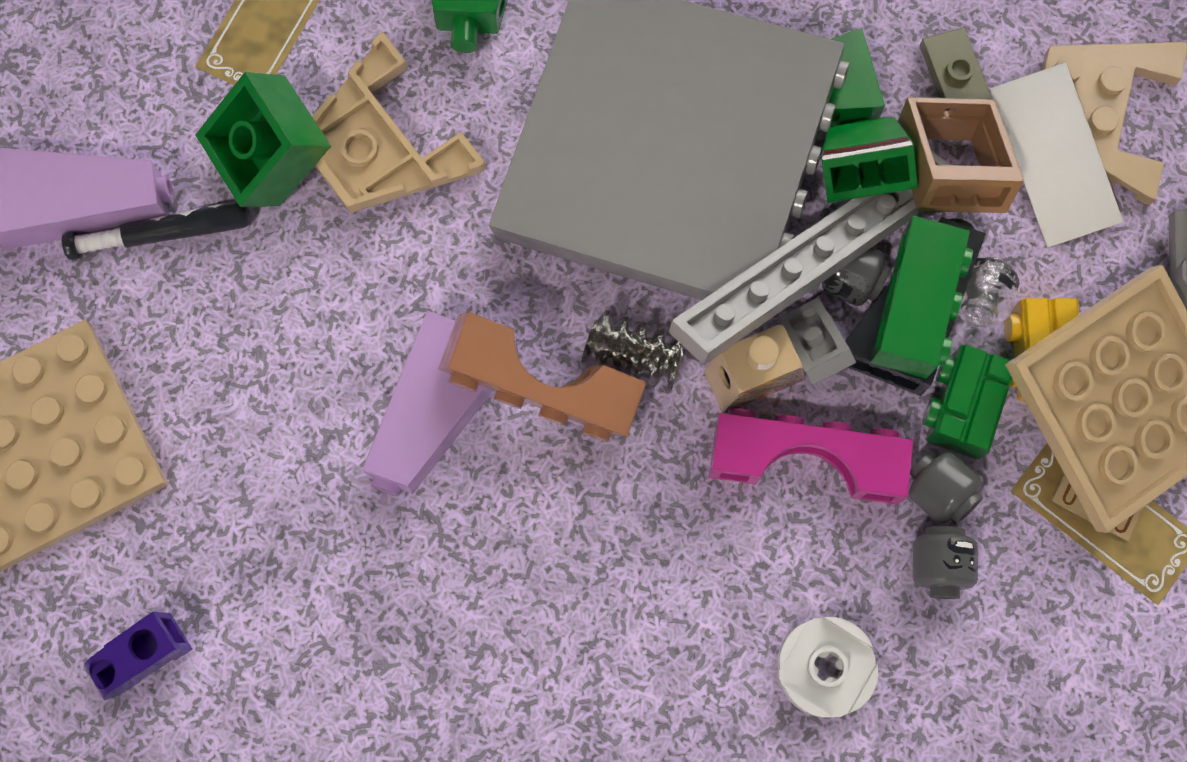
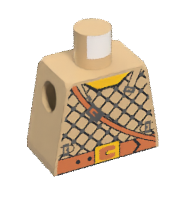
(755, 368)

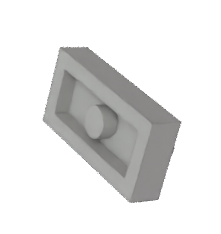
(817, 341)

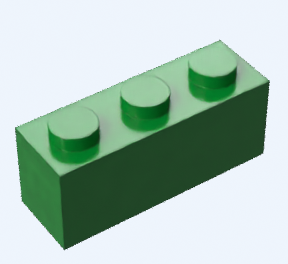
(922, 298)

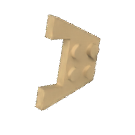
(1103, 85)
(369, 153)

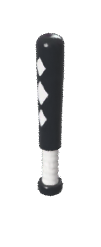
(170, 227)

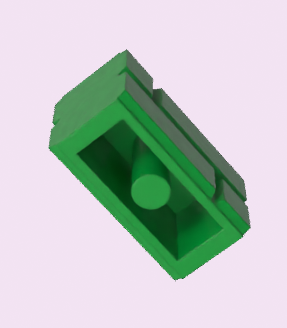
(968, 402)

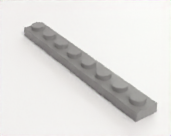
(791, 272)

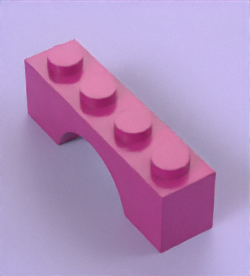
(871, 464)

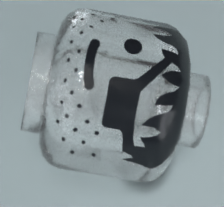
(989, 293)

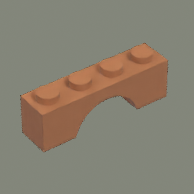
(487, 356)

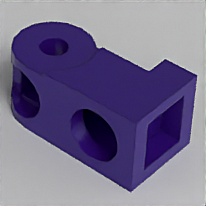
(136, 654)

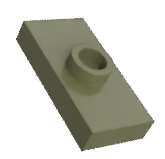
(954, 66)

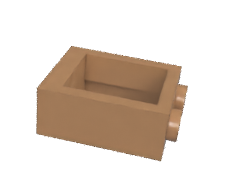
(961, 188)

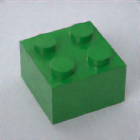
(262, 140)

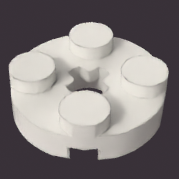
(854, 660)

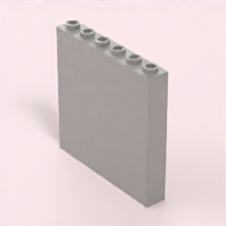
(669, 141)

